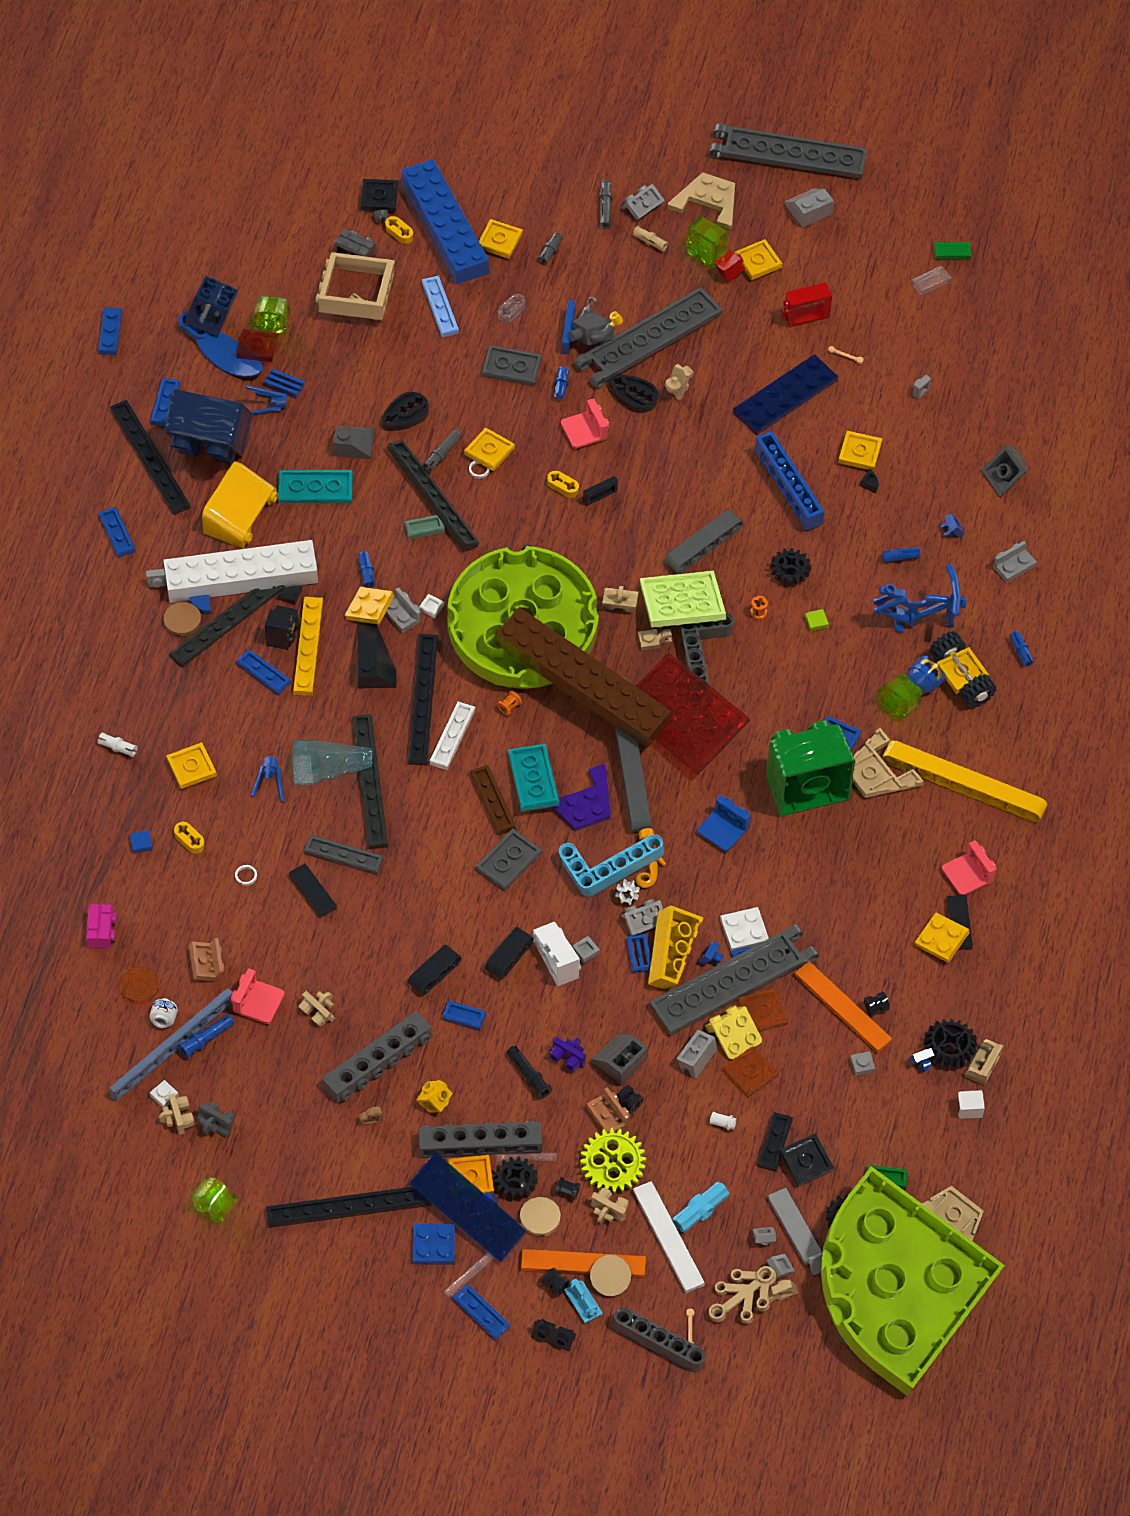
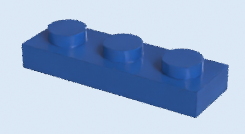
(110, 331)

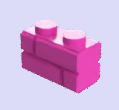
(100, 926)

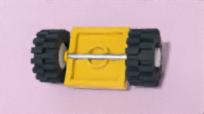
(962, 669)

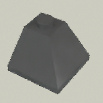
(353, 441)
(1005, 469)

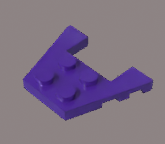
(588, 805)

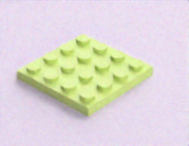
(682, 599)

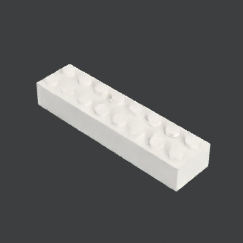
(241, 570)

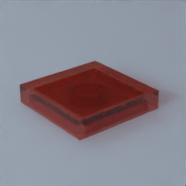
(257, 345)

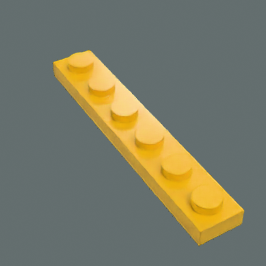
(308, 646)

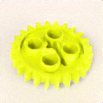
(625, 1148)

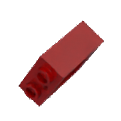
(803, 296)

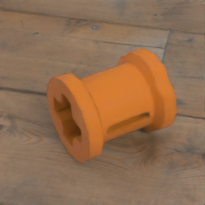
(762, 611)
(509, 703)

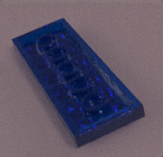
(785, 394)
(468, 1207)

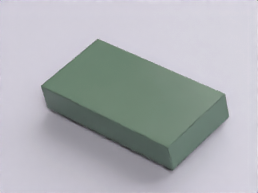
(424, 527)

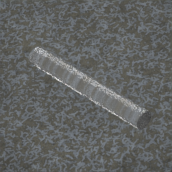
(530, 1156)
(468, 1275)

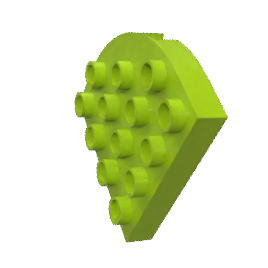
(899, 1279)

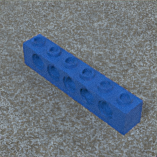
(789, 480)

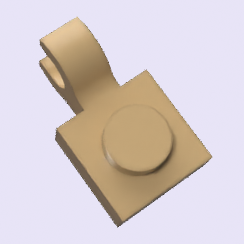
(651, 639)
(782, 1291)

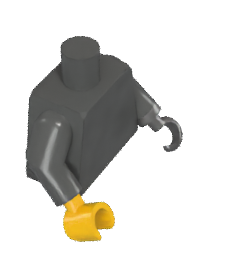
(592, 328)

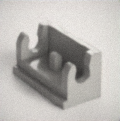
(697, 1053)

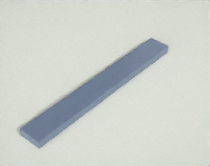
(170, 1046)

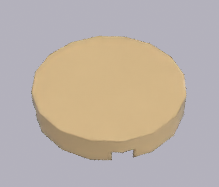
(540, 1216)
(610, 1275)

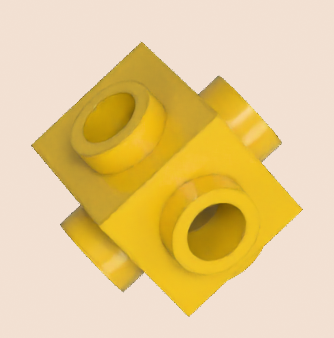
(434, 1096)

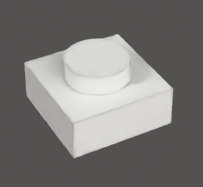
(161, 1093)

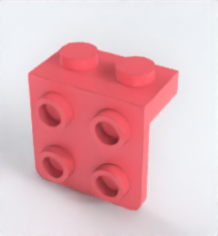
(587, 426)
(970, 870)
(256, 998)

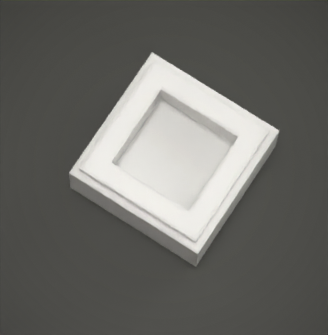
(431, 606)

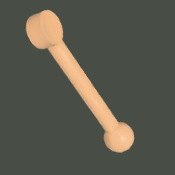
(859, 360)
(690, 1313)

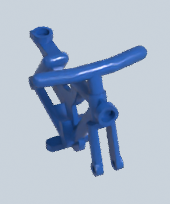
(911, 616)

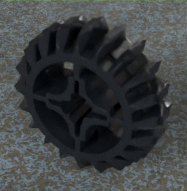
(951, 1036)

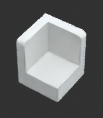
(971, 1104)

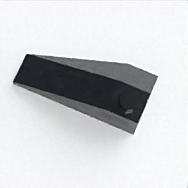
(374, 660)

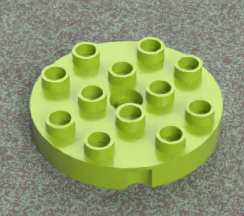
(500, 584)

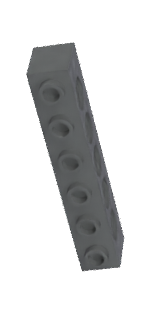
(412, 1025)
(488, 1146)

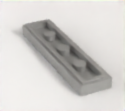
(794, 1225)

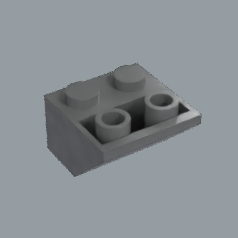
(621, 1057)

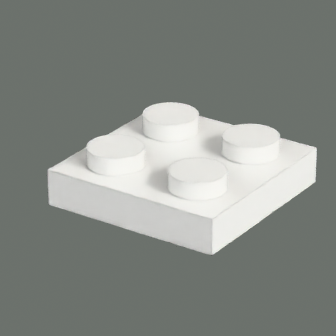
(744, 928)

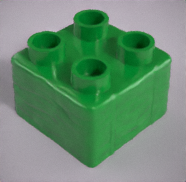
(809, 768)

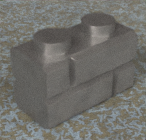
(351, 243)

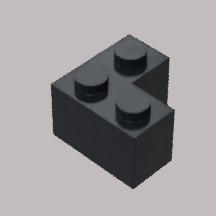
(281, 627)

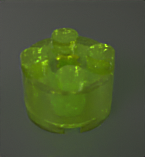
(271, 314)
(900, 696)
(214, 1199)

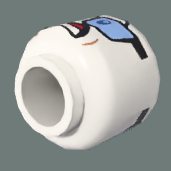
(163, 1013)

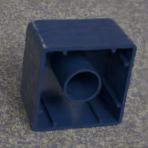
(208, 424)

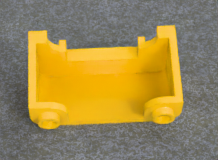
(237, 505)

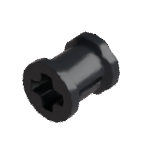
(567, 1188)

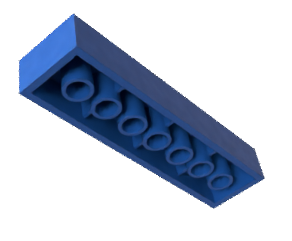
(445, 221)

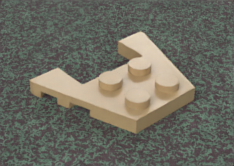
(709, 192)
(874, 776)
(956, 1211)

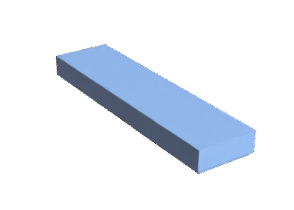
(440, 306)

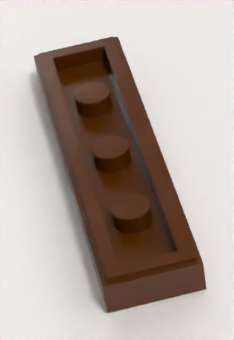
(492, 800)

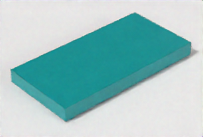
(315, 487)
(533, 777)

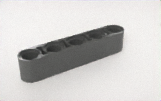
(703, 541)
(662, 1348)

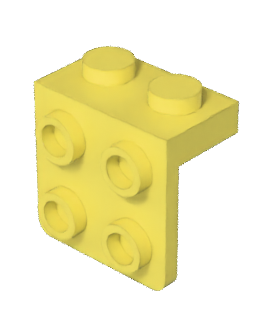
(734, 1031)

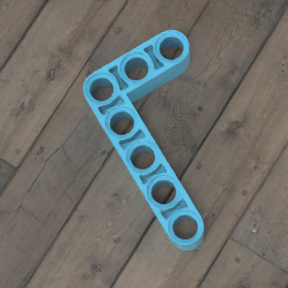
(610, 865)

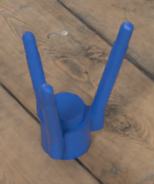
(278, 399)
(269, 769)

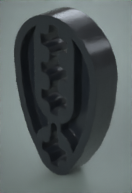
(631, 401)
(401, 404)

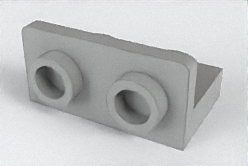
(643, 202)
(1014, 562)
(403, 612)
(642, 918)

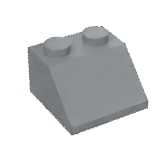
(810, 206)

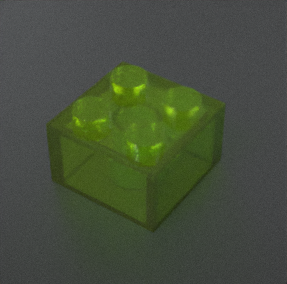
(706, 240)

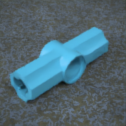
(700, 1207)

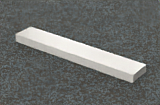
(668, 1237)

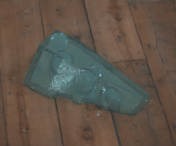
(320, 760)

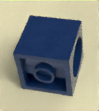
(211, 305)

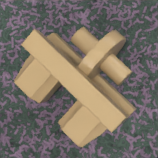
(678, 381)
(620, 599)
(310, 1003)
(182, 1121)
(607, 1209)

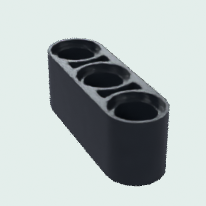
(509, 953)
(434, 969)

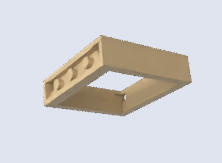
(356, 307)

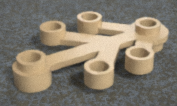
(744, 1292)

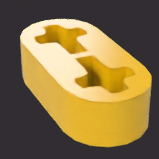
(399, 229)
(563, 484)
(186, 840)

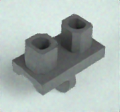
(213, 1120)

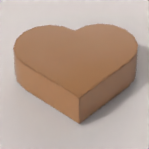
(371, 1116)

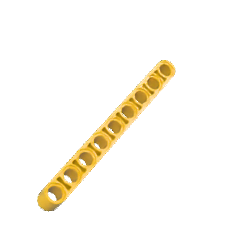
(965, 781)

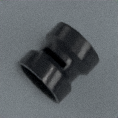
(876, 1003)
(630, 1098)
(555, 1282)

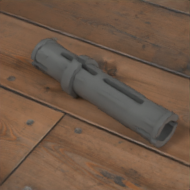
(605, 199)
(438, 454)

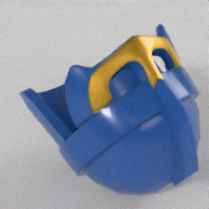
(923, 676)

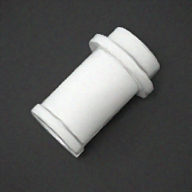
(722, 1120)

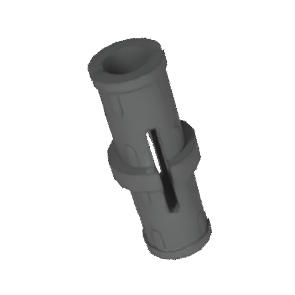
(550, 248)

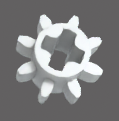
(631, 895)

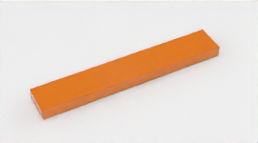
(843, 1007)
(574, 1262)

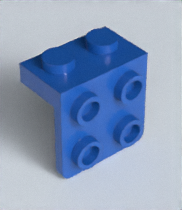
(725, 824)

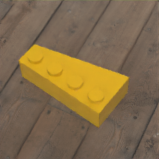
(671, 945)

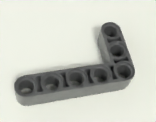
(700, 632)

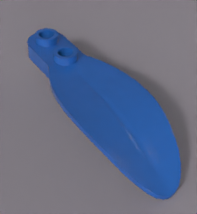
(221, 351)

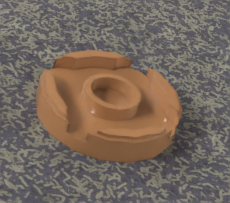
(182, 619)

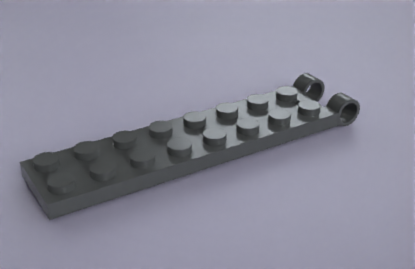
(789, 151)
(649, 336)
(731, 980)

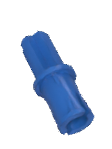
(561, 382)
(901, 554)
(366, 570)
(1021, 648)

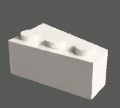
(557, 953)

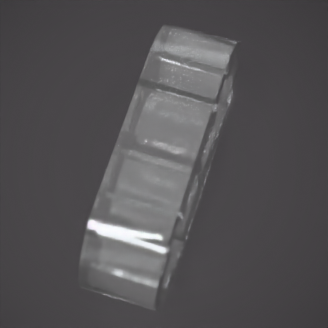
(514, 310)

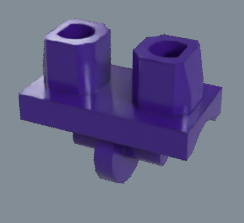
(571, 1051)

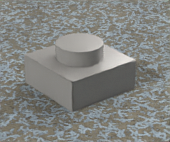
(921, 386)
(156, 578)
(586, 949)
(862, 1063)
(764, 1235)
(781, 1265)

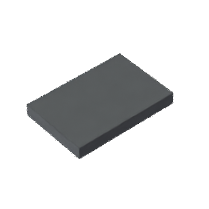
(511, 365)
(508, 860)

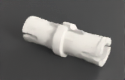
(117, 744)

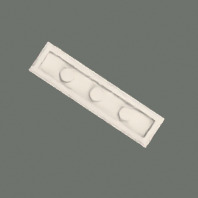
(452, 735)

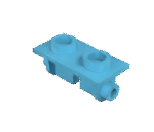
(583, 1301)

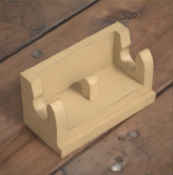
(984, 1062)

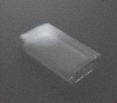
(931, 280)

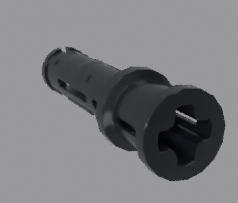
(533, 1078)

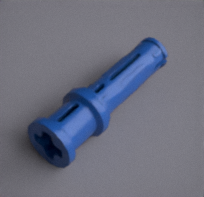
(199, 1040)

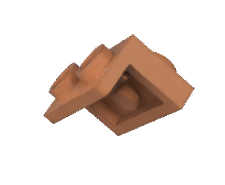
(206, 960)
(609, 1112)

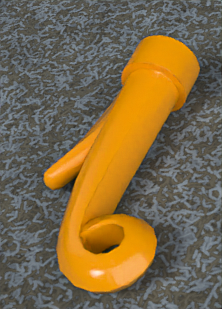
(653, 867)

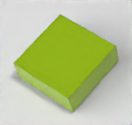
(816, 620)

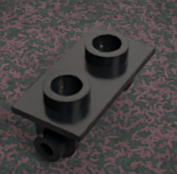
(548, 1333)

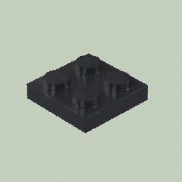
(379, 195)
(806, 1159)

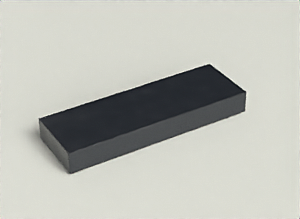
(312, 890)
(959, 913)
(774, 1141)

